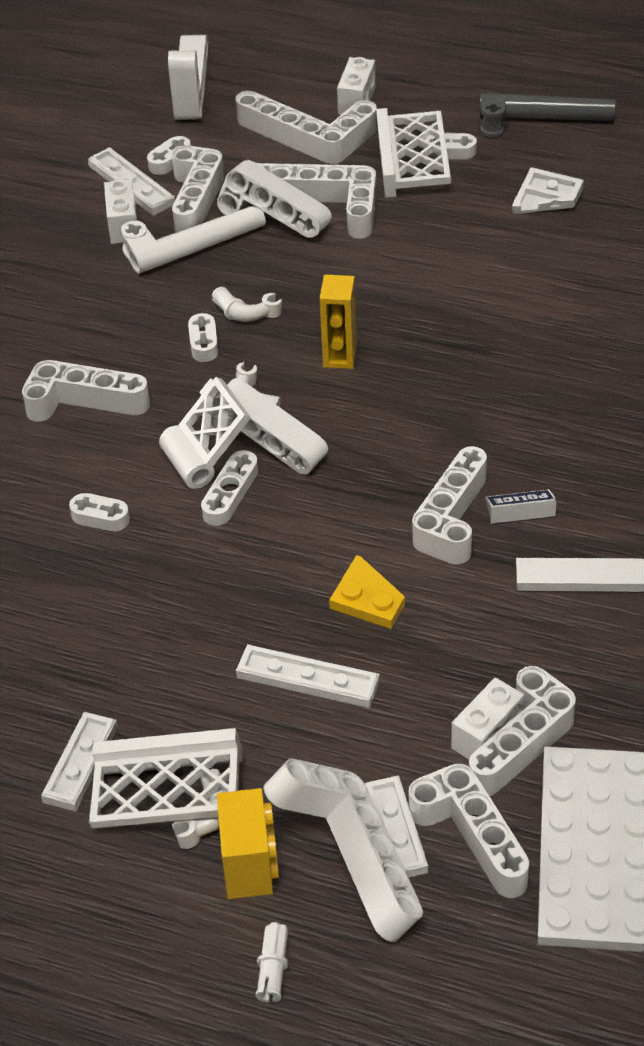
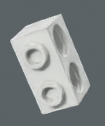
(356, 83)
(119, 207)
(485, 716)

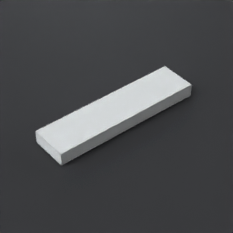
(146, 191)
(580, 574)
(308, 676)

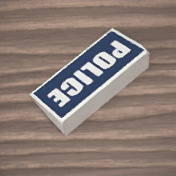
(521, 506)

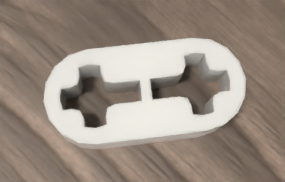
(457, 145)
(161, 157)
(203, 337)
(99, 512)

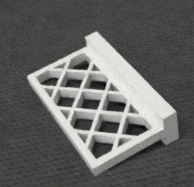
(392, 151)
(166, 755)

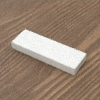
(77, 763)
(398, 821)

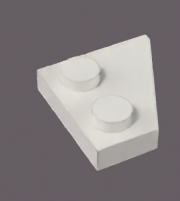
(547, 192)

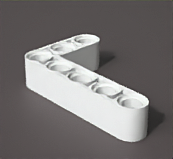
(188, 76)
(305, 133)
(336, 185)
(359, 835)

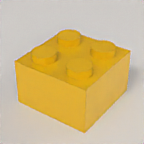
(247, 843)

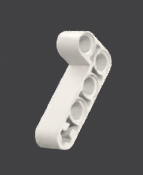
(202, 177)
(305, 214)
(82, 386)
(275, 429)
(437, 521)
(544, 719)
(489, 827)

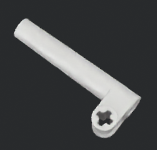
(148, 253)

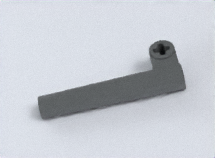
(497, 107)

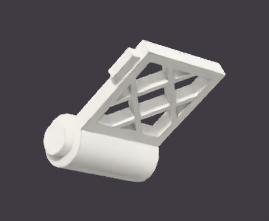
(189, 448)

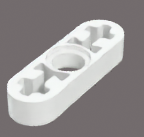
(229, 499)

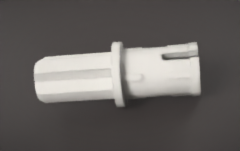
(272, 962)

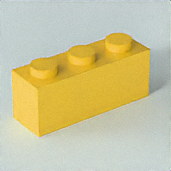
(338, 321)

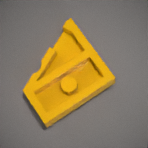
(367, 595)

